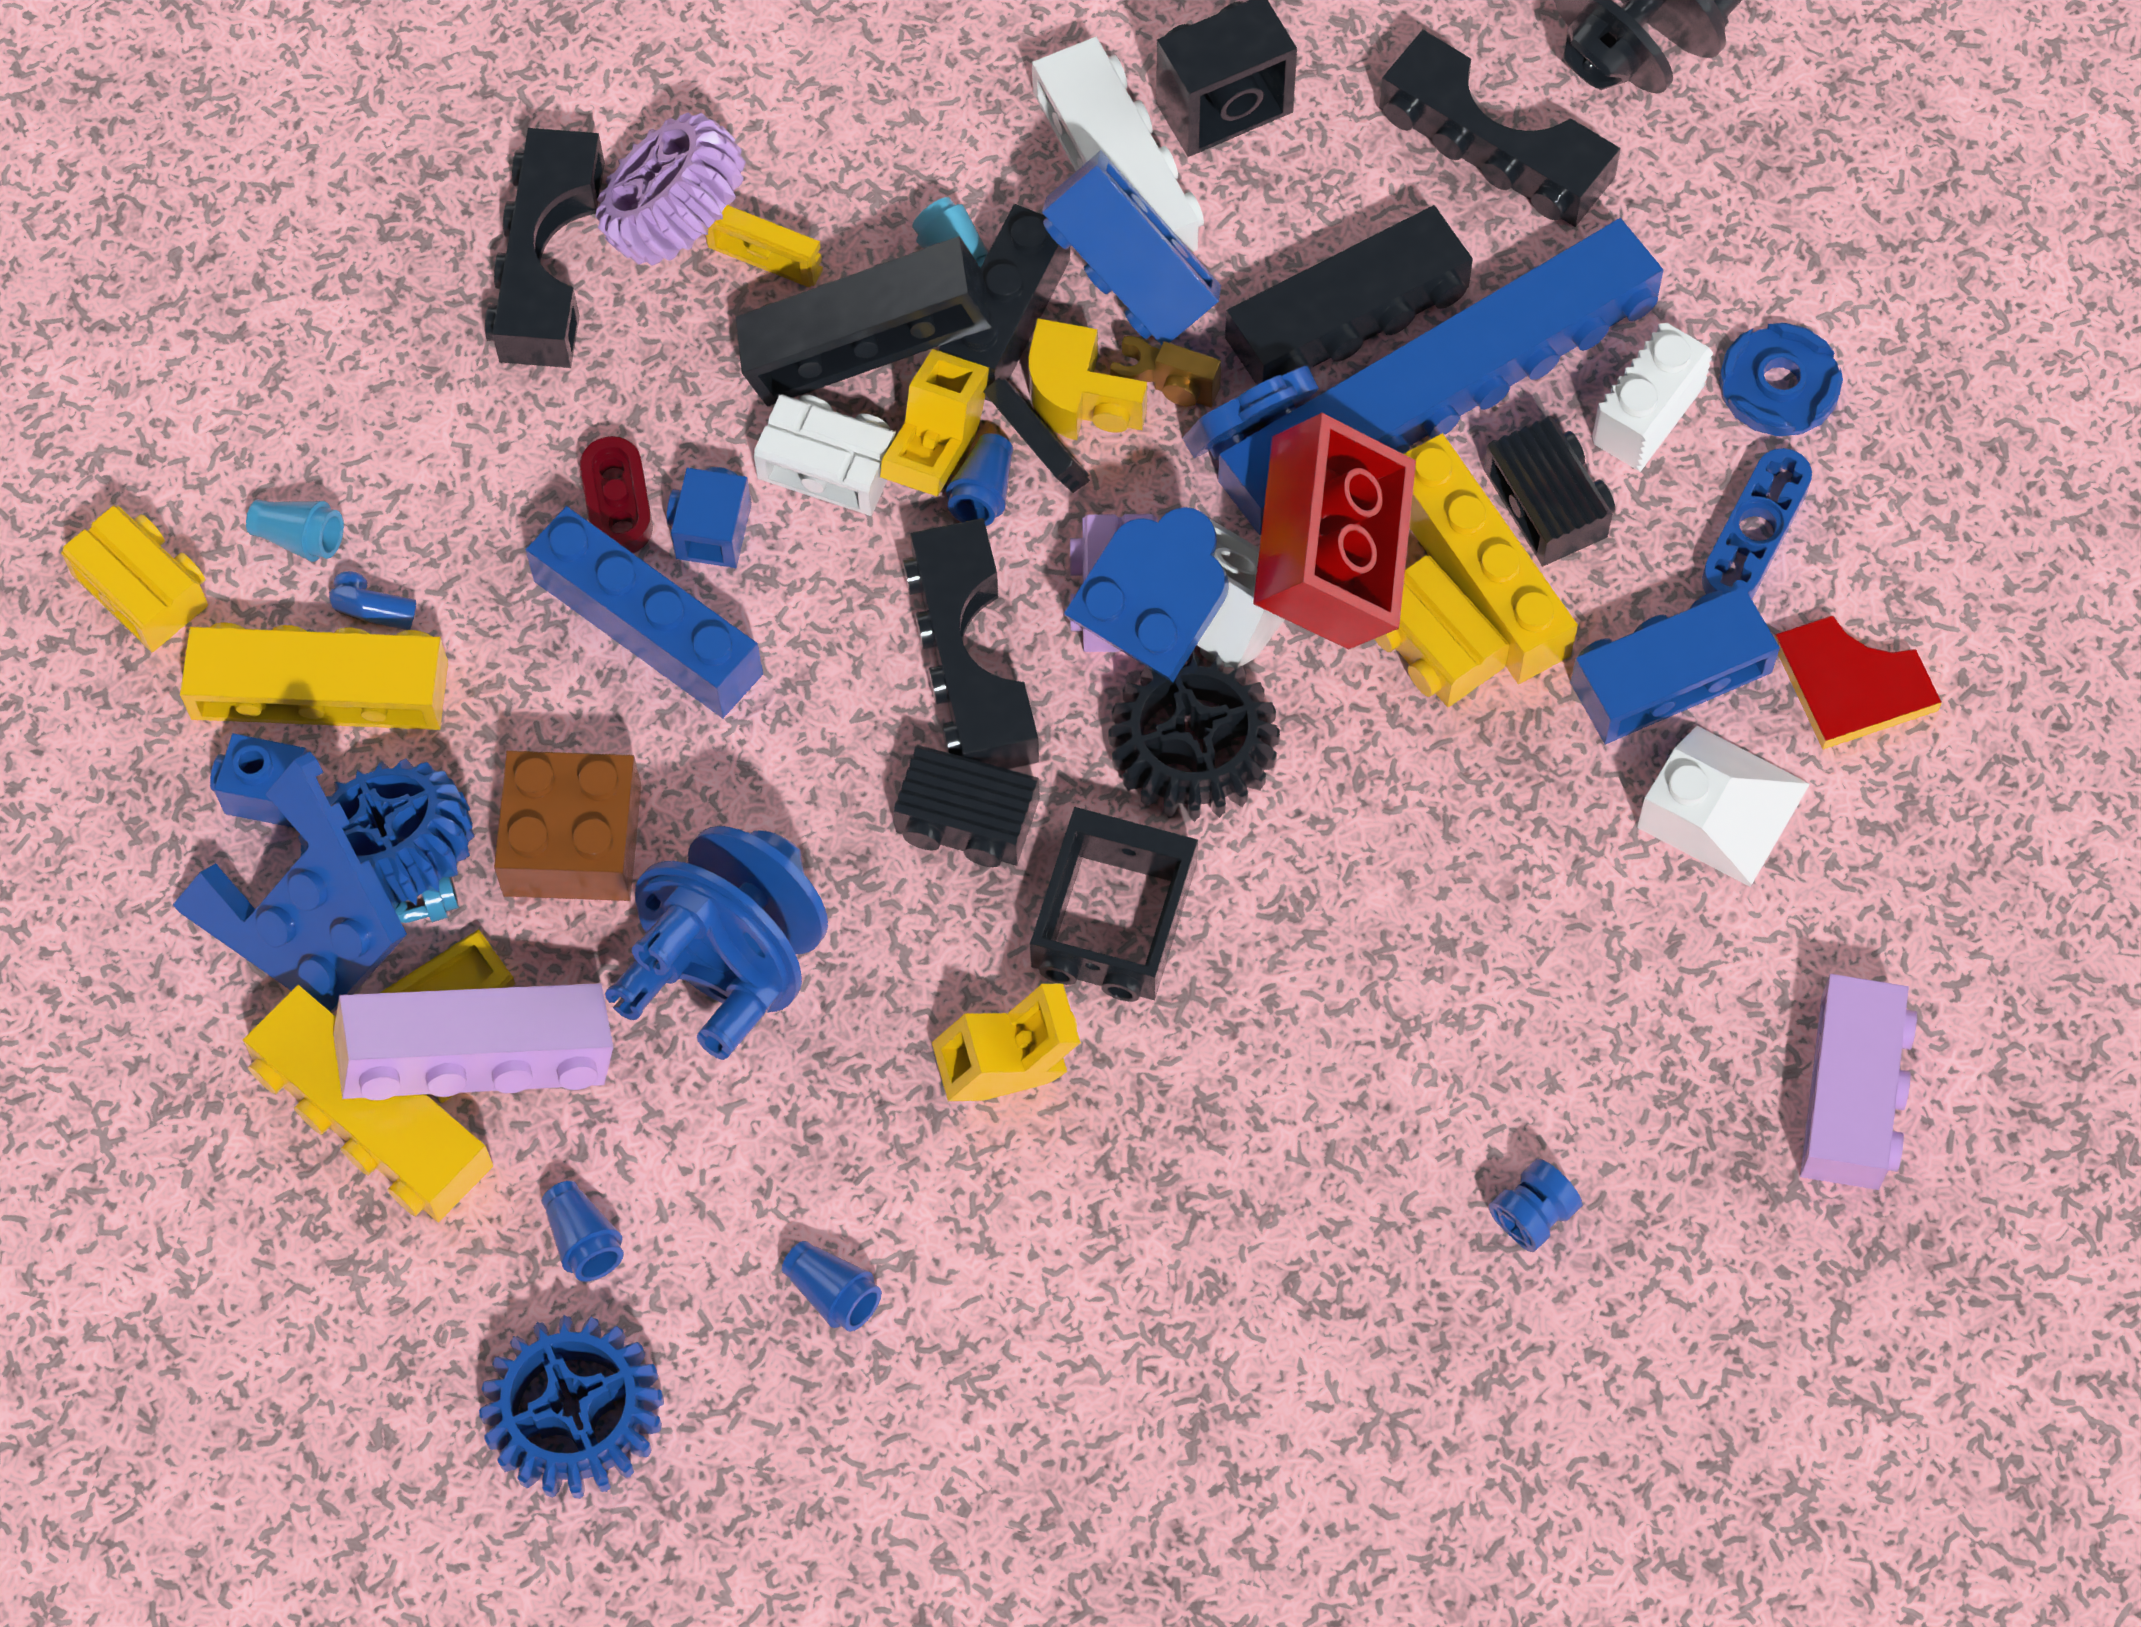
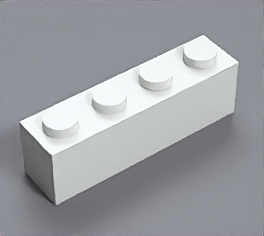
(1093, 112)

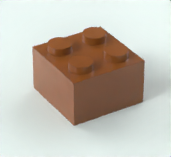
(568, 825)

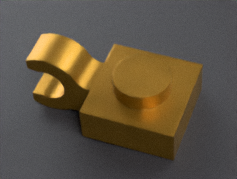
(1178, 372)

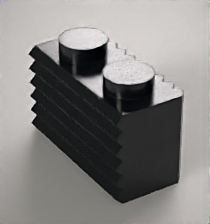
(1549, 490)
(966, 807)

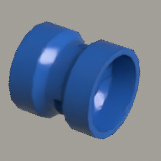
(1535, 1205)

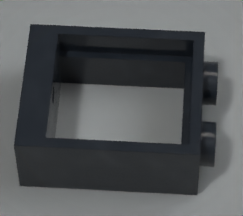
(1126, 847)

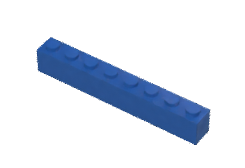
(1471, 355)

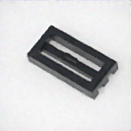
(1037, 434)

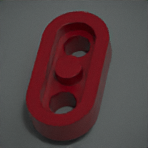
(617, 498)

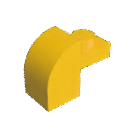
(1069, 390)
(939, 423)
(1008, 1051)

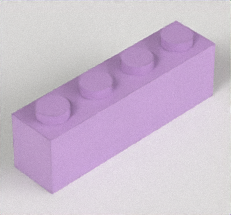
(472, 1041)

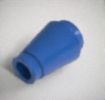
(982, 481)
(581, 1233)
(833, 1286)

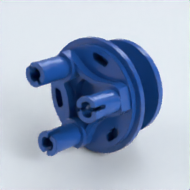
(725, 928)

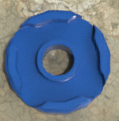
(1773, 409)

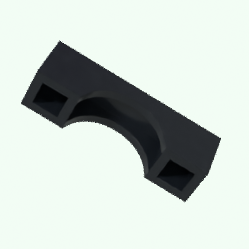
(1554, 167)
(556, 184)
(956, 581)

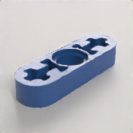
(1755, 503)

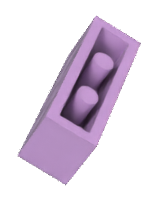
(1858, 1082)

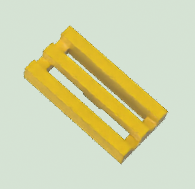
(766, 246)

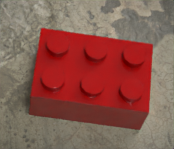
(1335, 532)

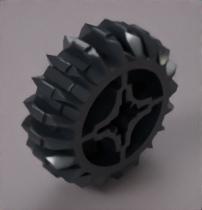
(1238, 714)

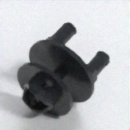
(1611, 46)

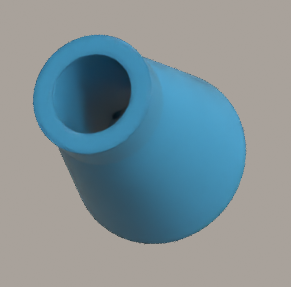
(298, 526)

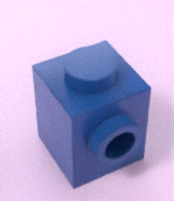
(709, 516)
(248, 773)

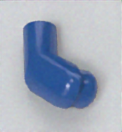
(379, 608)

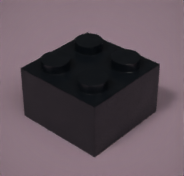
(1225, 75)

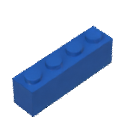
(645, 612)

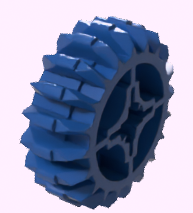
(406, 825)
(547, 1413)

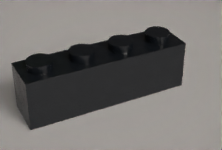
(1350, 298)
(863, 321)

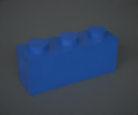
(1130, 250)
(1673, 663)

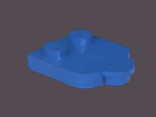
(1252, 409)
(1154, 589)

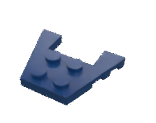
(323, 920)

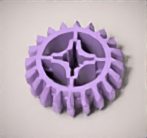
(670, 189)

